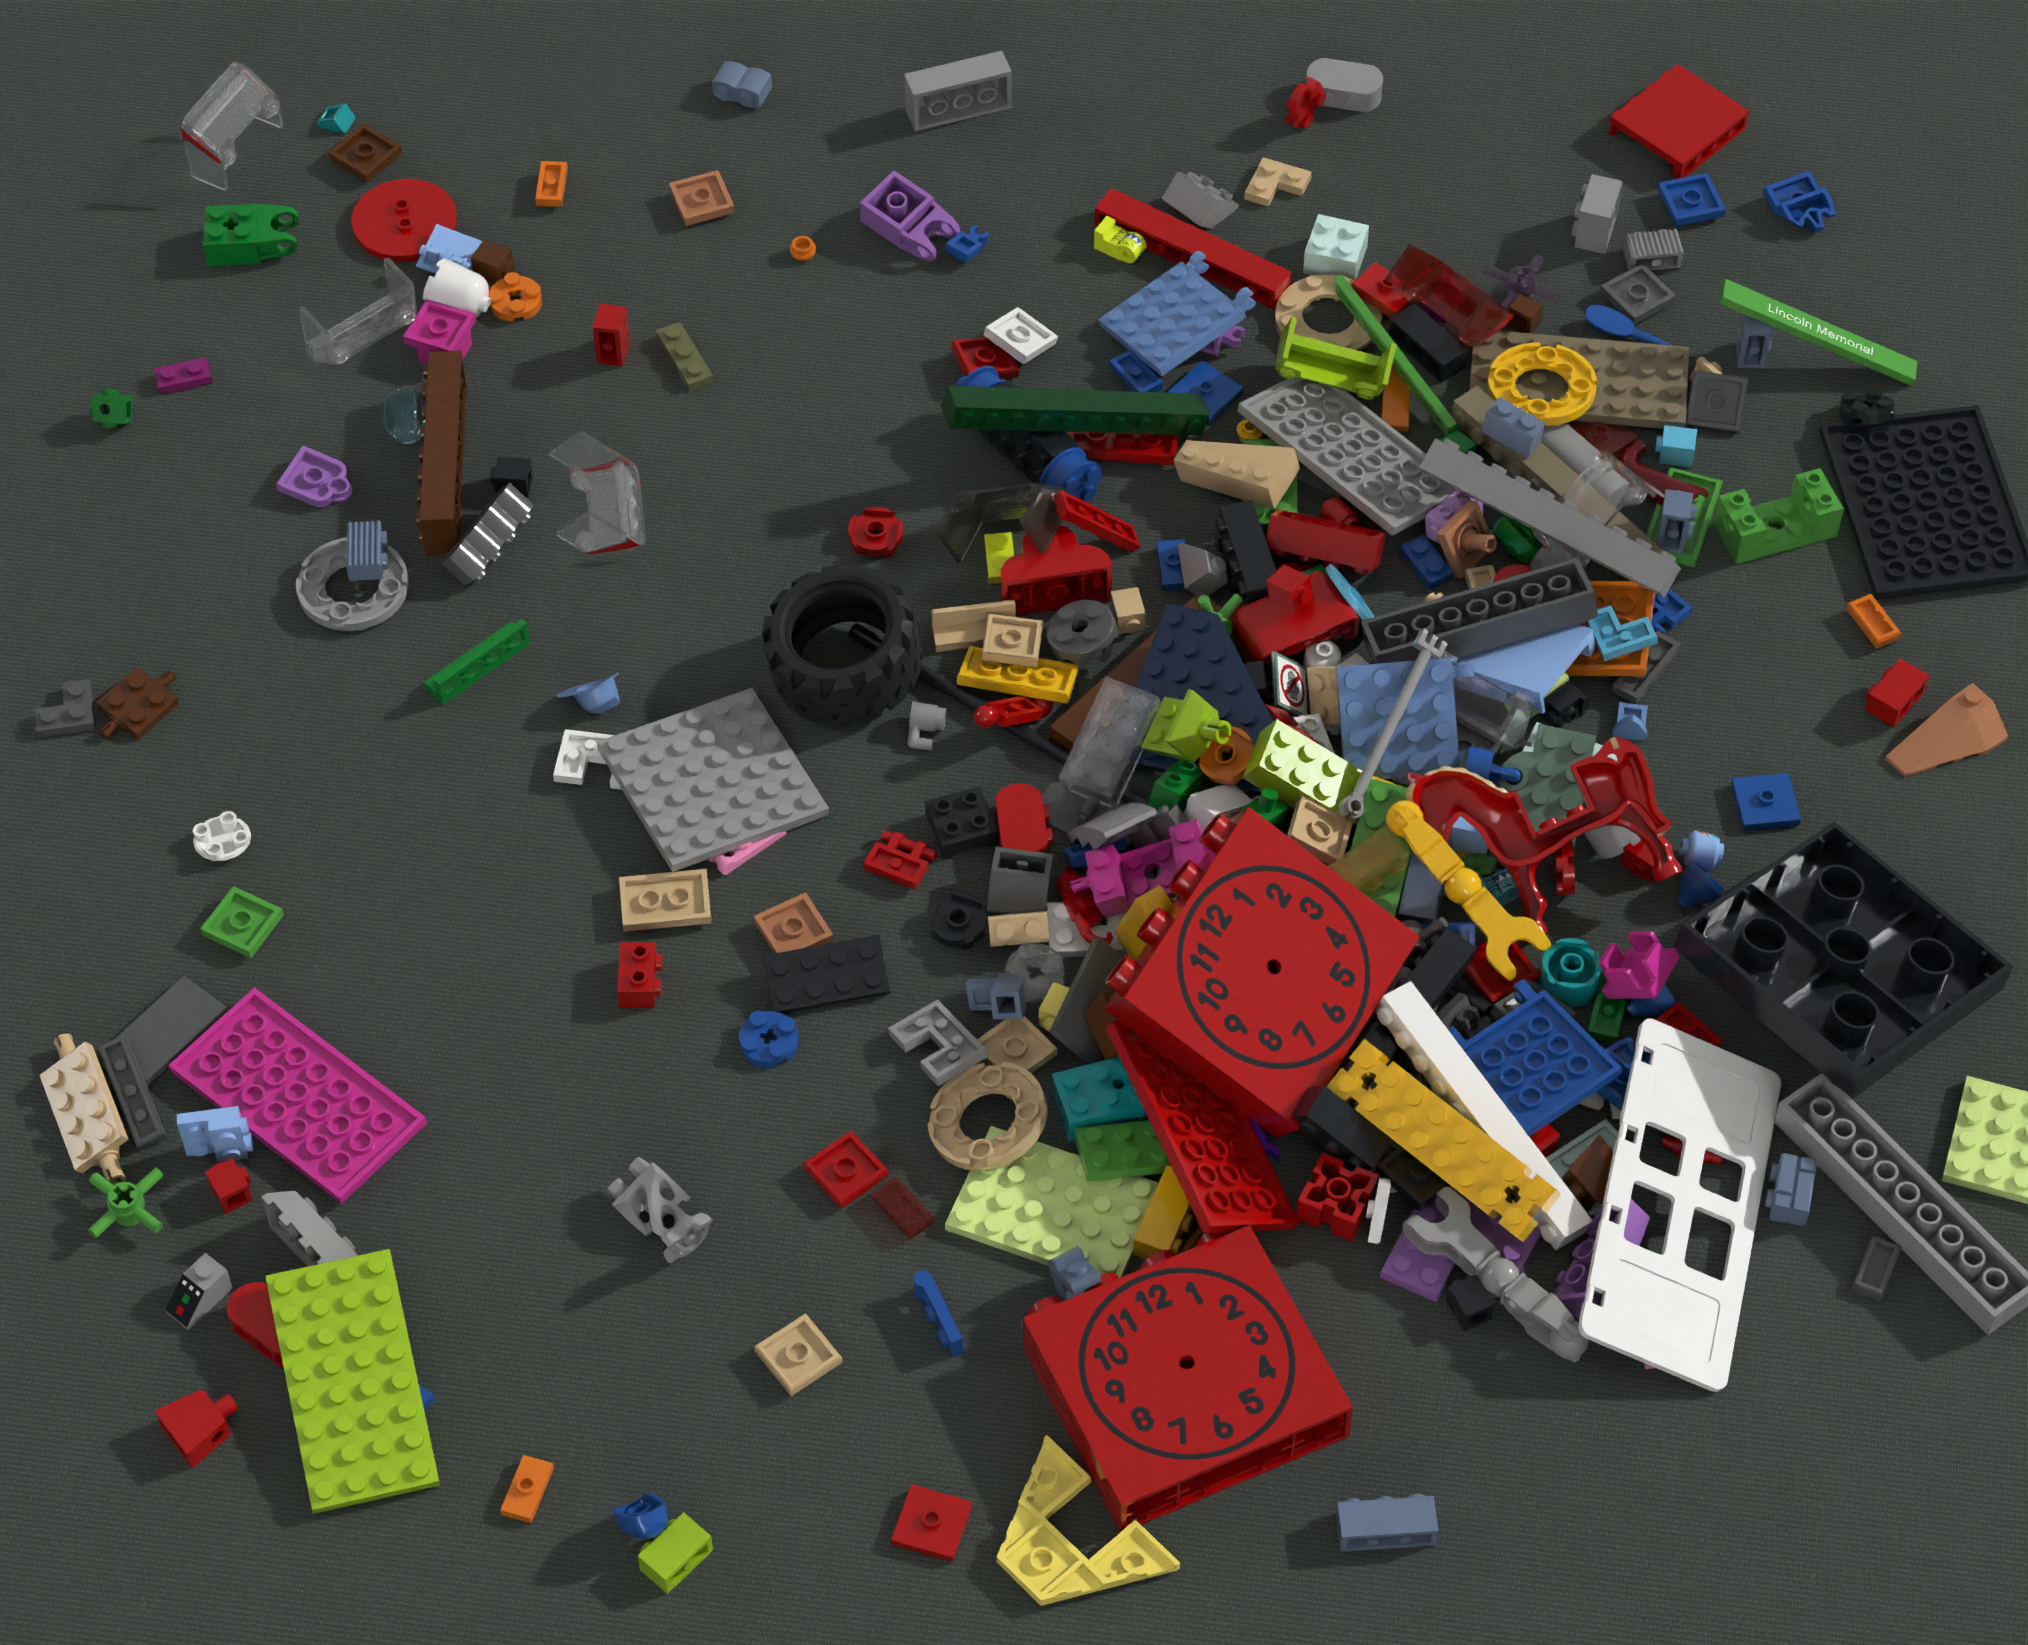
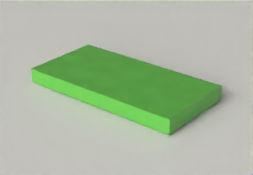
(1704, 513)

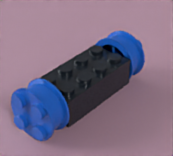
(1040, 455)

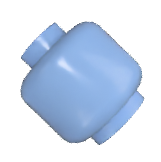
(1703, 849)

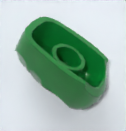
(1517, 539)

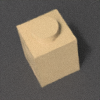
(1128, 610)

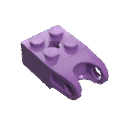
(906, 216)

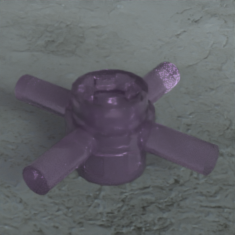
(1522, 281)

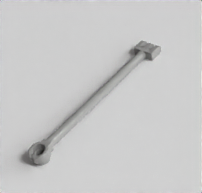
(1427, 651)

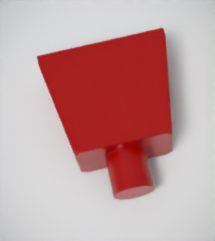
(196, 1424)

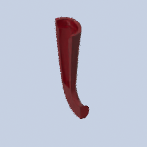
(1654, 479)

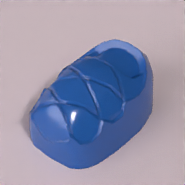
(643, 1517)

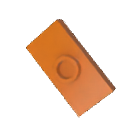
(1873, 621)
(527, 1489)

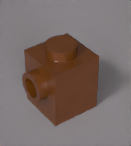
(492, 261)

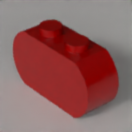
(1022, 819)
(253, 1320)

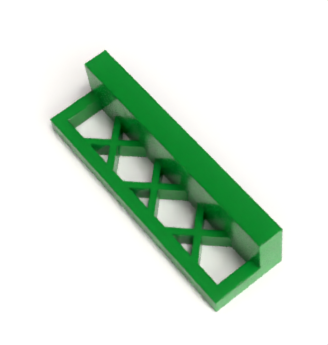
(478, 661)

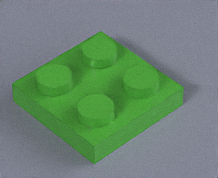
(242, 922)

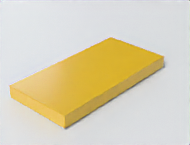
(1047, 681)

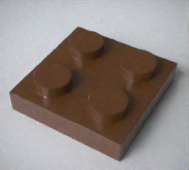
(365, 152)

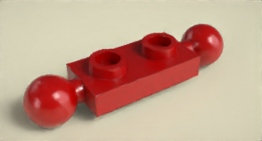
(1011, 711)

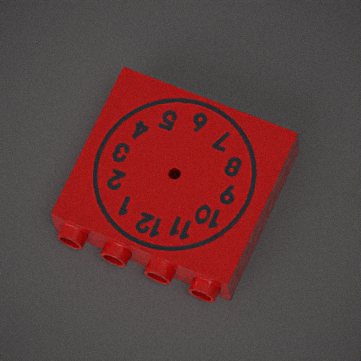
(1259, 969)
(1185, 1376)

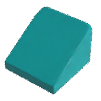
(336, 118)

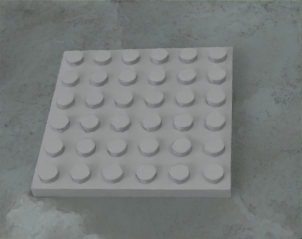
(712, 779)

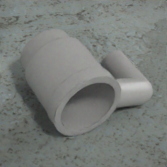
(925, 718)

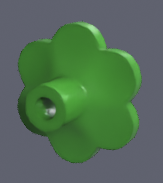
(1479, 863)

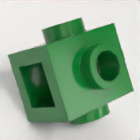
(111, 408)

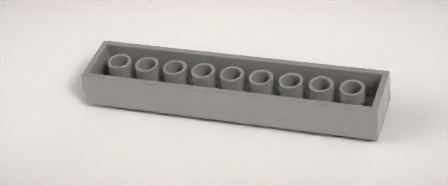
(1905, 1202)

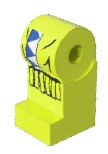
(1118, 242)

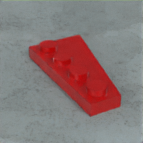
(1128, 447)

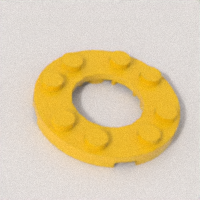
(1563, 361)

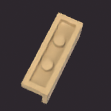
(965, 625)

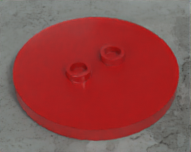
(400, 218)

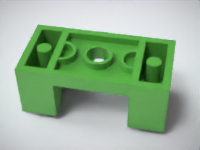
(1805, 517)

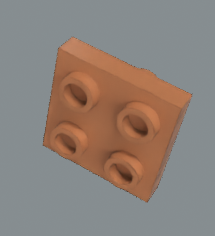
(1466, 539)

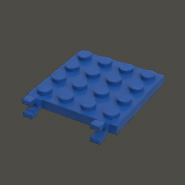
(1539, 1059)

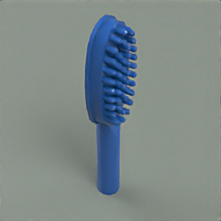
(1617, 325)

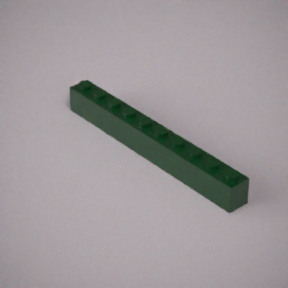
(1074, 410)

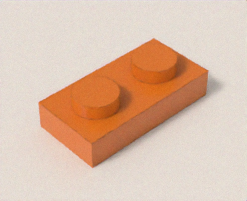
(551, 184)

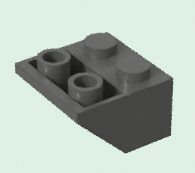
(1019, 881)

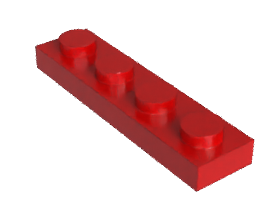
(1096, 521)

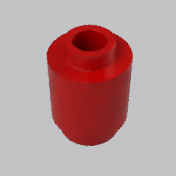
(1338, 511)

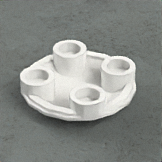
(221, 837)

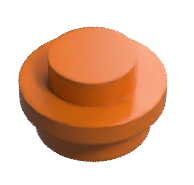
(802, 248)

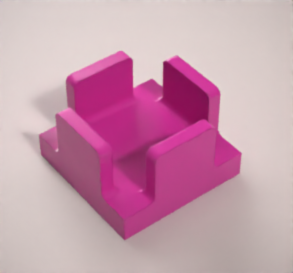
(440, 329)
(1640, 970)

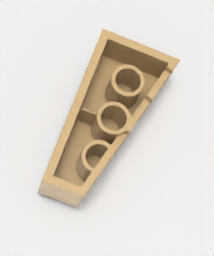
(1238, 469)

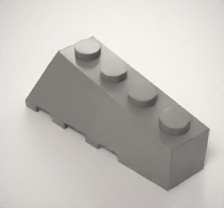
(303, 1230)

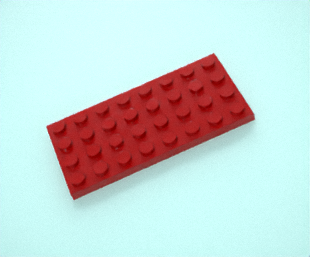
(1205, 1142)

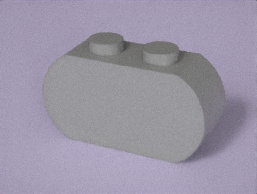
(1348, 84)

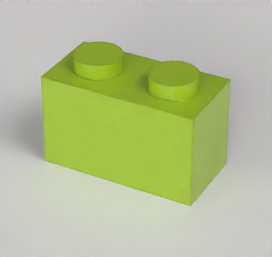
(675, 1552)

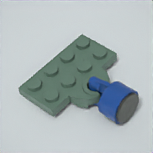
(1539, 776)

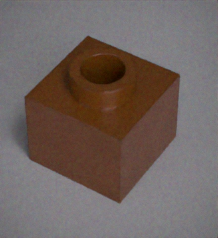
(1526, 314)

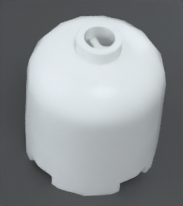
(458, 288)

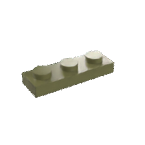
(684, 356)

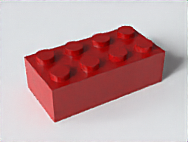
(1325, 540)

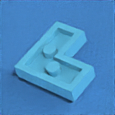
(1617, 639)

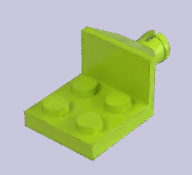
(1185, 728)

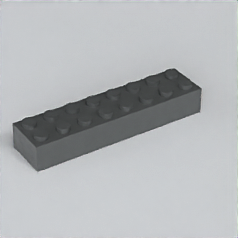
(1487, 614)

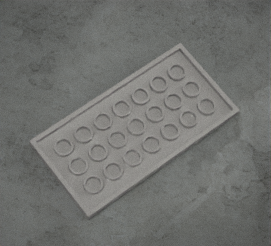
(1348, 450)

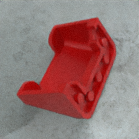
(1270, 628)

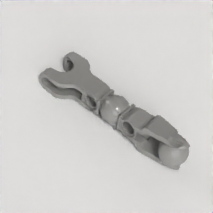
(1536, 1309)

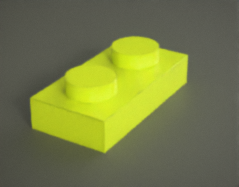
(998, 550)

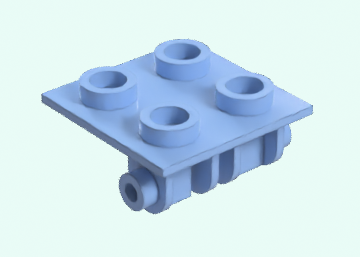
(448, 245)

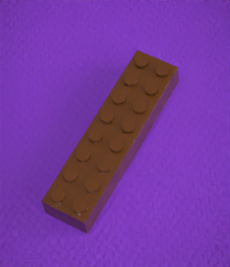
(441, 452)

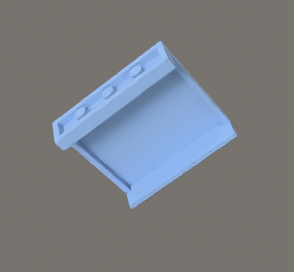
(1534, 662)

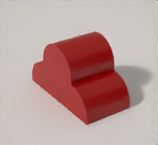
(1057, 577)

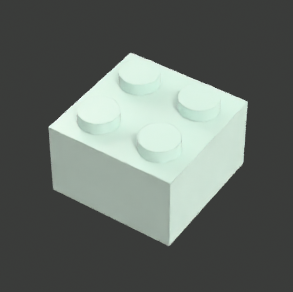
(1335, 247)

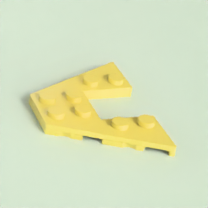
(1048, 1562)

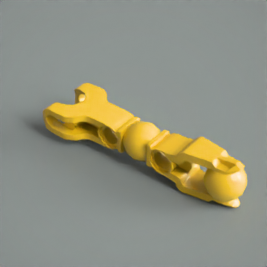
(1465, 888)

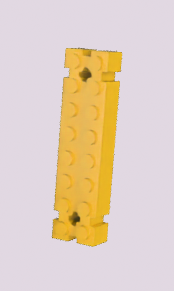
(1443, 1140)

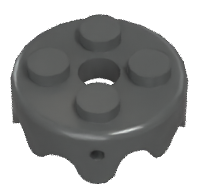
(1086, 645)

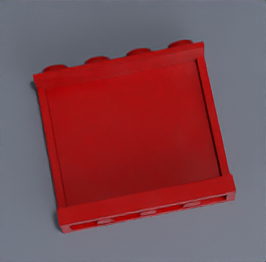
(1681, 120)

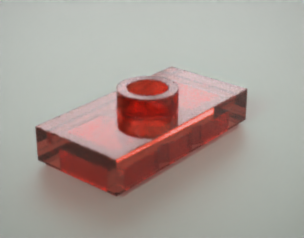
(903, 1208)

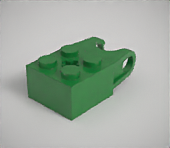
(247, 233)

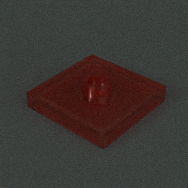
(1605, 436)

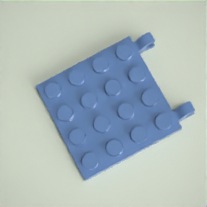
(1175, 316)
(1426, 730)

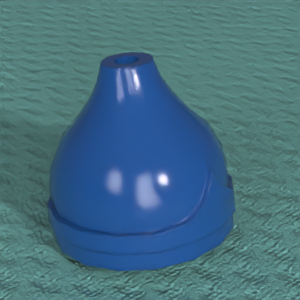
(1698, 886)
(1651, 1006)

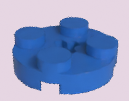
(764, 1024)

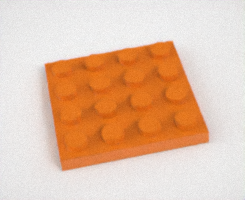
(1629, 604)

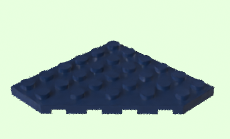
(1198, 655)

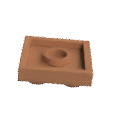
(701, 198)
(793, 925)

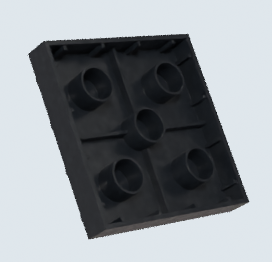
(1842, 958)

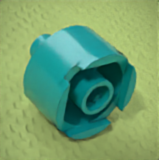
(1571, 972)

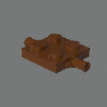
(137, 703)

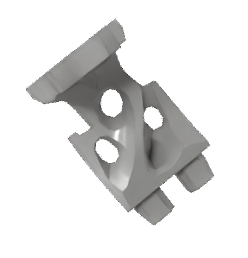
(647, 1195)

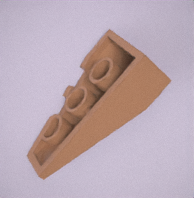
(1956, 730)

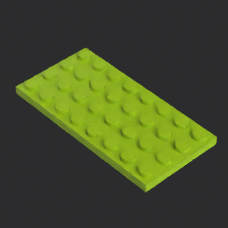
(352, 1381)

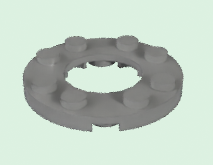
(340, 615)

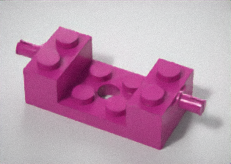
(1123, 877)

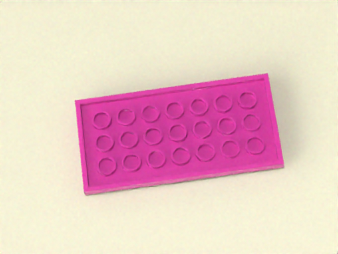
(298, 1095)

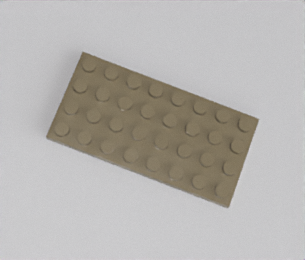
(1634, 380)

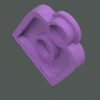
(315, 479)

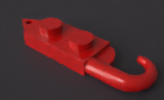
(1080, 906)

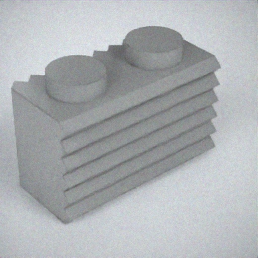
(1653, 249)

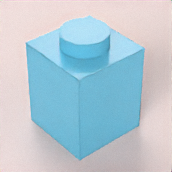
(1676, 446)

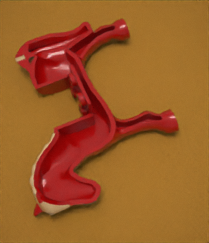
(1612, 791)

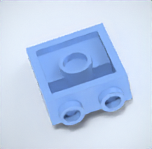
(216, 1132)

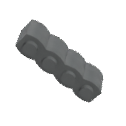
(487, 534)

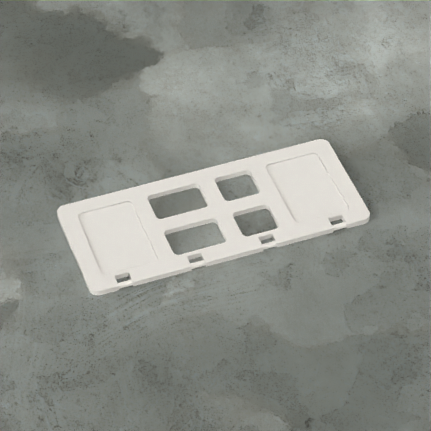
(1652, 1301)

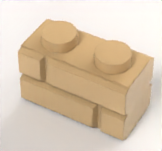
(1018, 928)

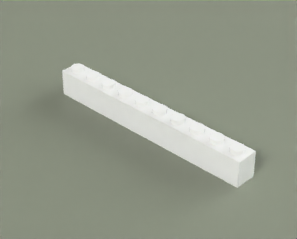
(1467, 1091)

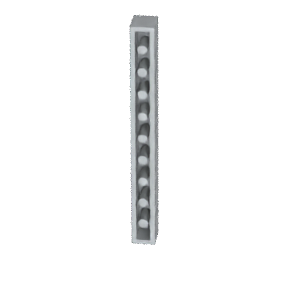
(1549, 517)

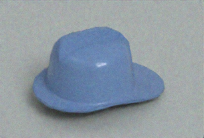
(595, 696)

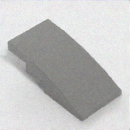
(1112, 825)

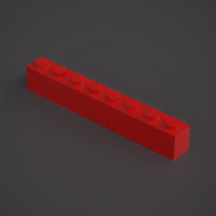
(1179, 240)

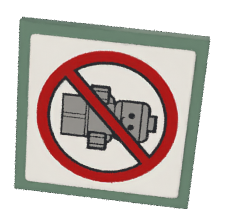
(1289, 685)

